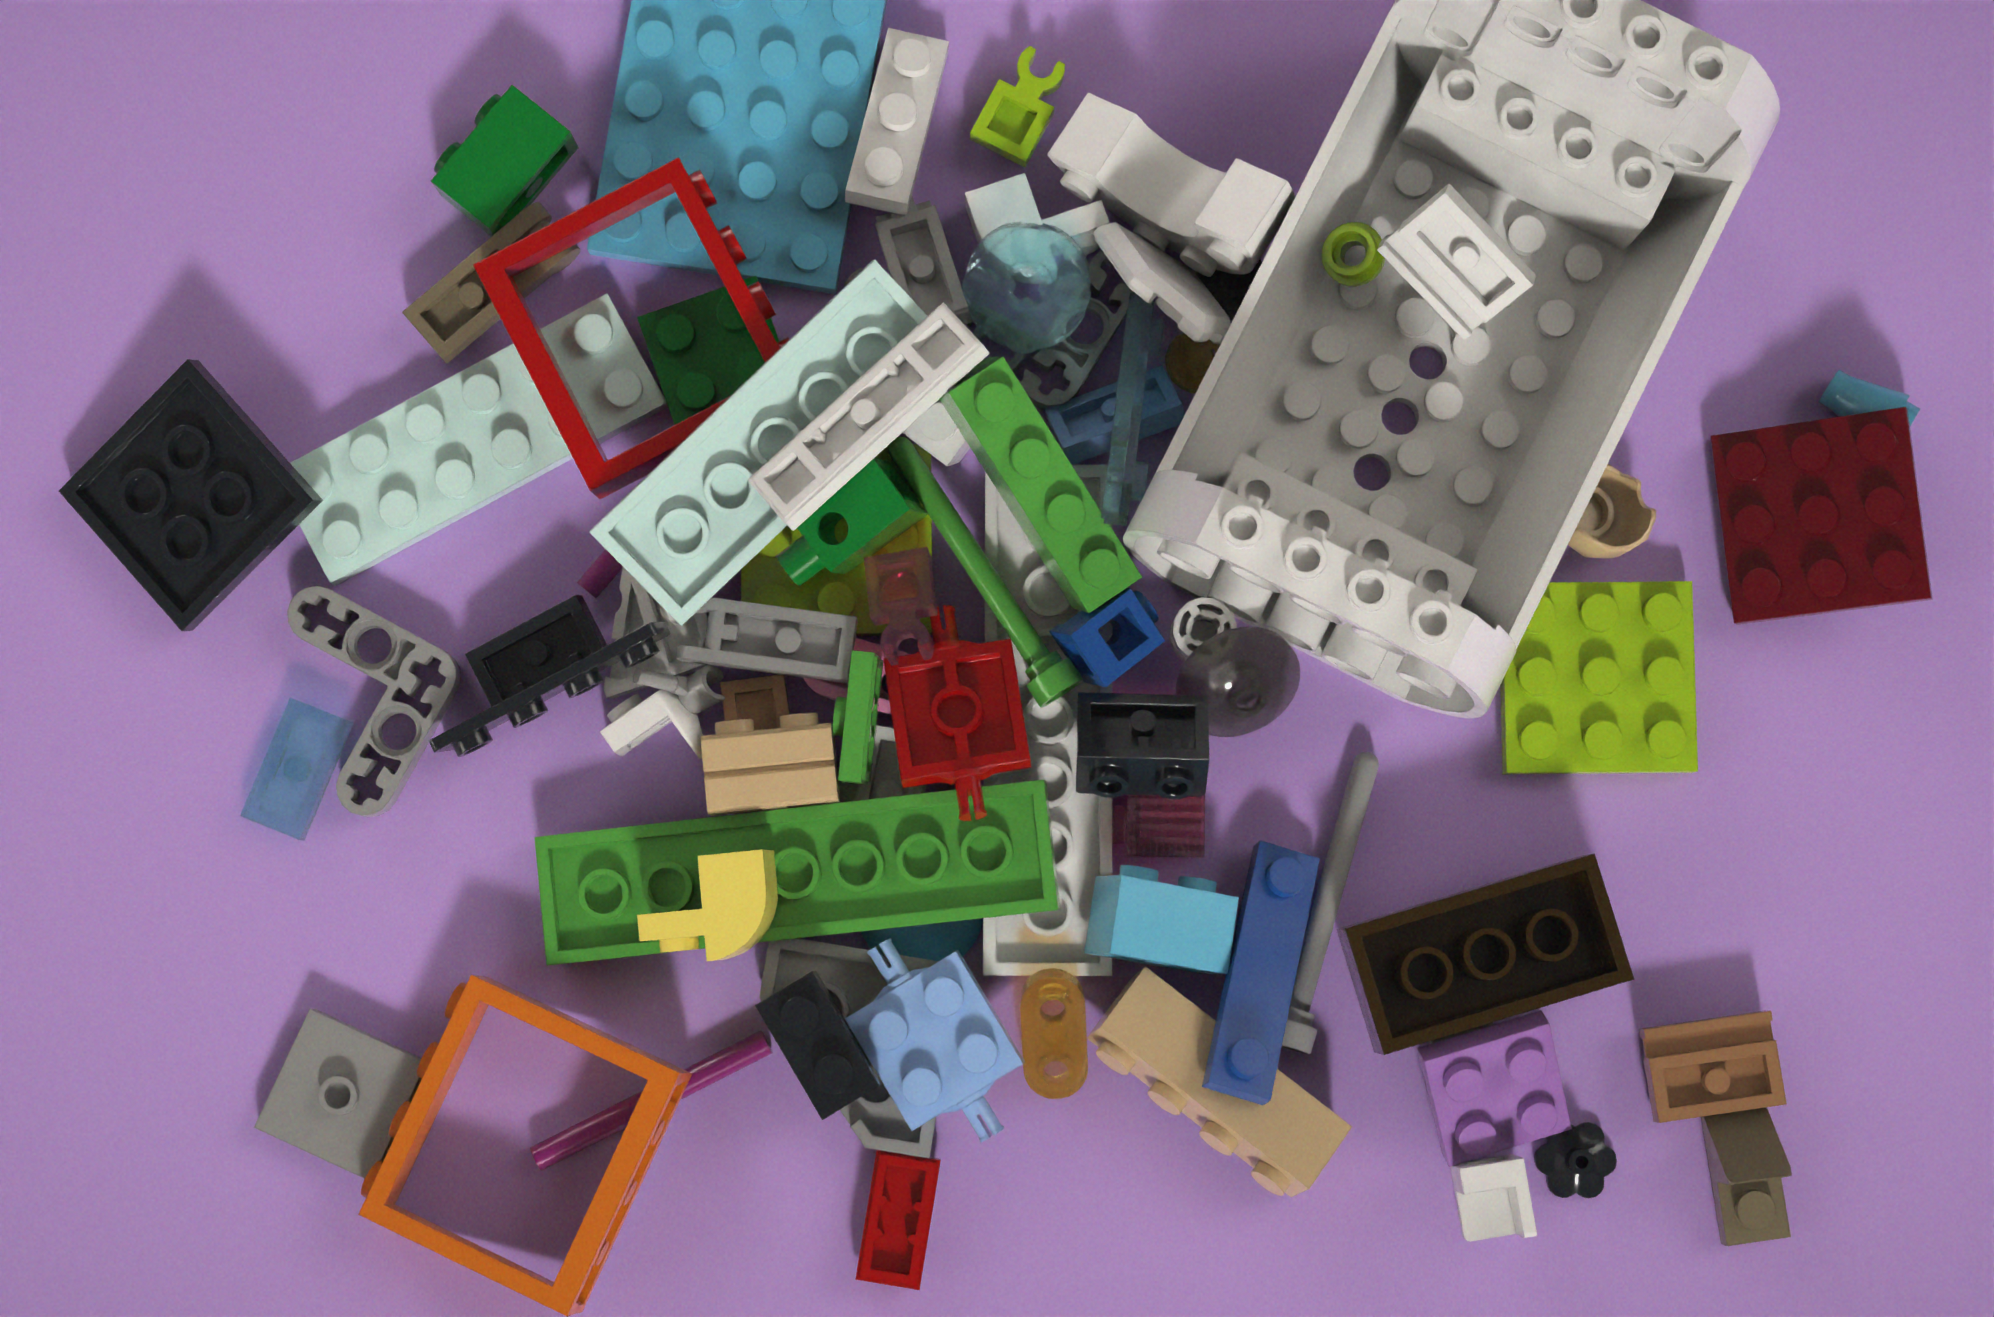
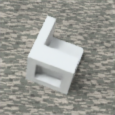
(1493, 1198)

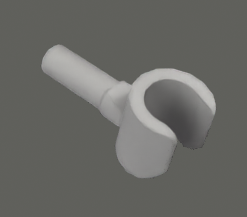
(691, 690)

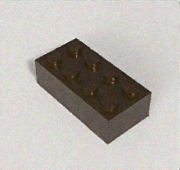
(1485, 954)

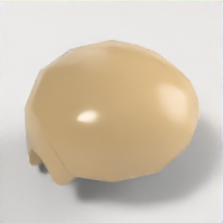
(1614, 518)

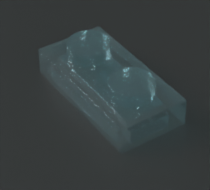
(297, 769)

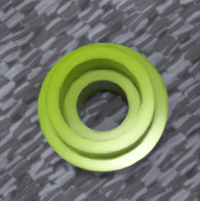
(1340, 241)

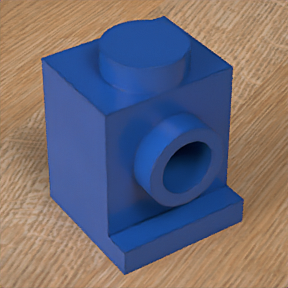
(1131, 640)

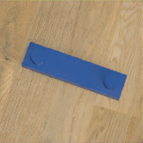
(1261, 973)

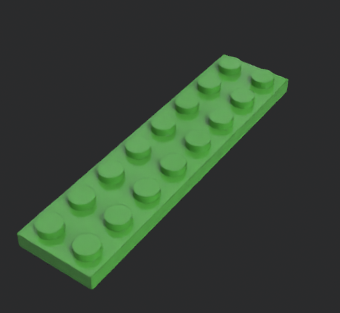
(834, 863)

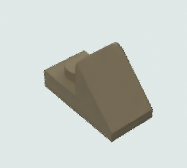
(1746, 1176)

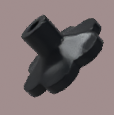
(1559, 1157)

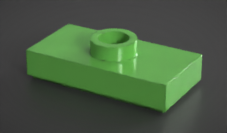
(857, 718)

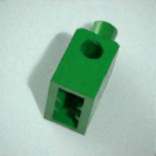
(877, 511)

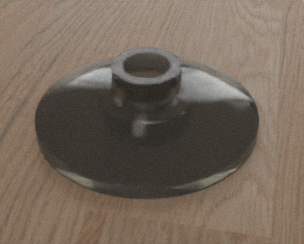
(1238, 663)

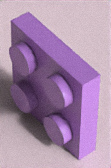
(1495, 1088)

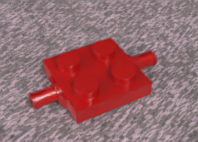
(957, 714)

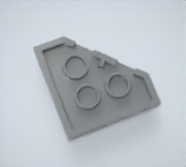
(853, 984)

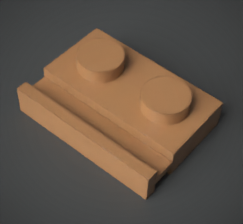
(1712, 1066)

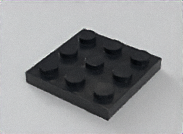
(190, 495)

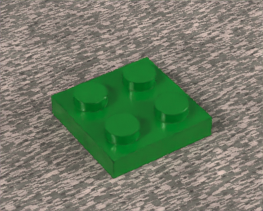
(701, 350)

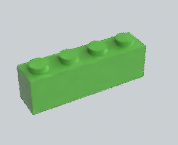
(1039, 485)

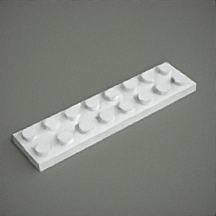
(1078, 821)

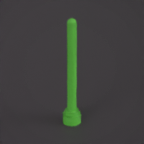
(1047, 671)

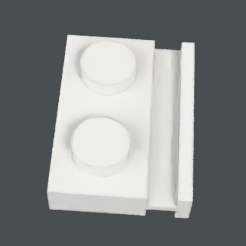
(1456, 262)

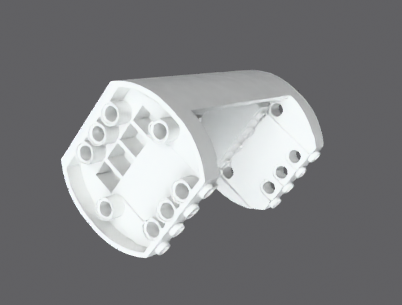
(1610, 167)

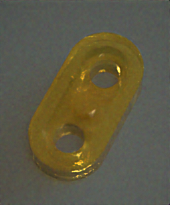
(1054, 1036)

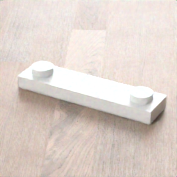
(868, 416)

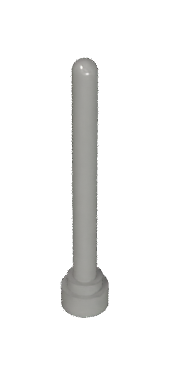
(1299, 1032)

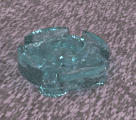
(1029, 249)

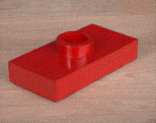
(898, 1219)

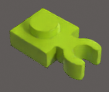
(1016, 115)

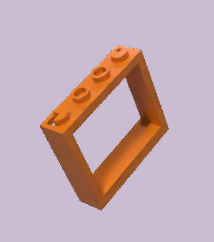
(616, 1190)

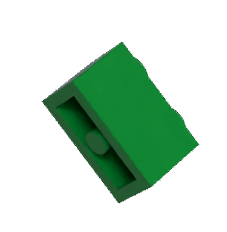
(503, 160)

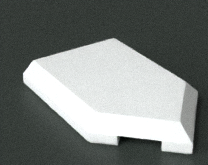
(1155, 273)

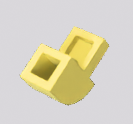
(736, 909)

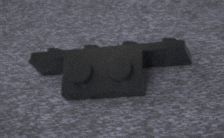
(538, 661)

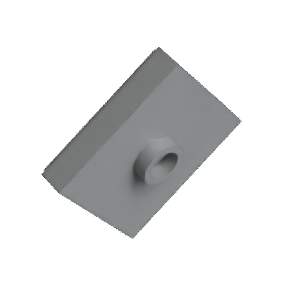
(339, 1093)

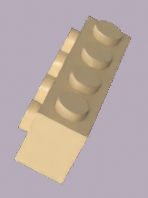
(1167, 1047)

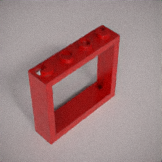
(497, 275)

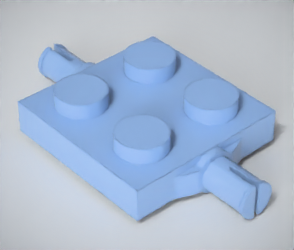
(935, 1040)

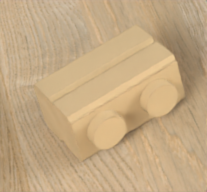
(770, 766)

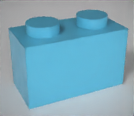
(1160, 922)

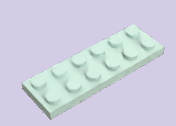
(468, 442)
(697, 511)

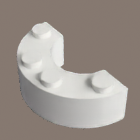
(1168, 196)

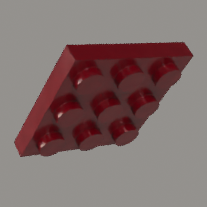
(1821, 516)

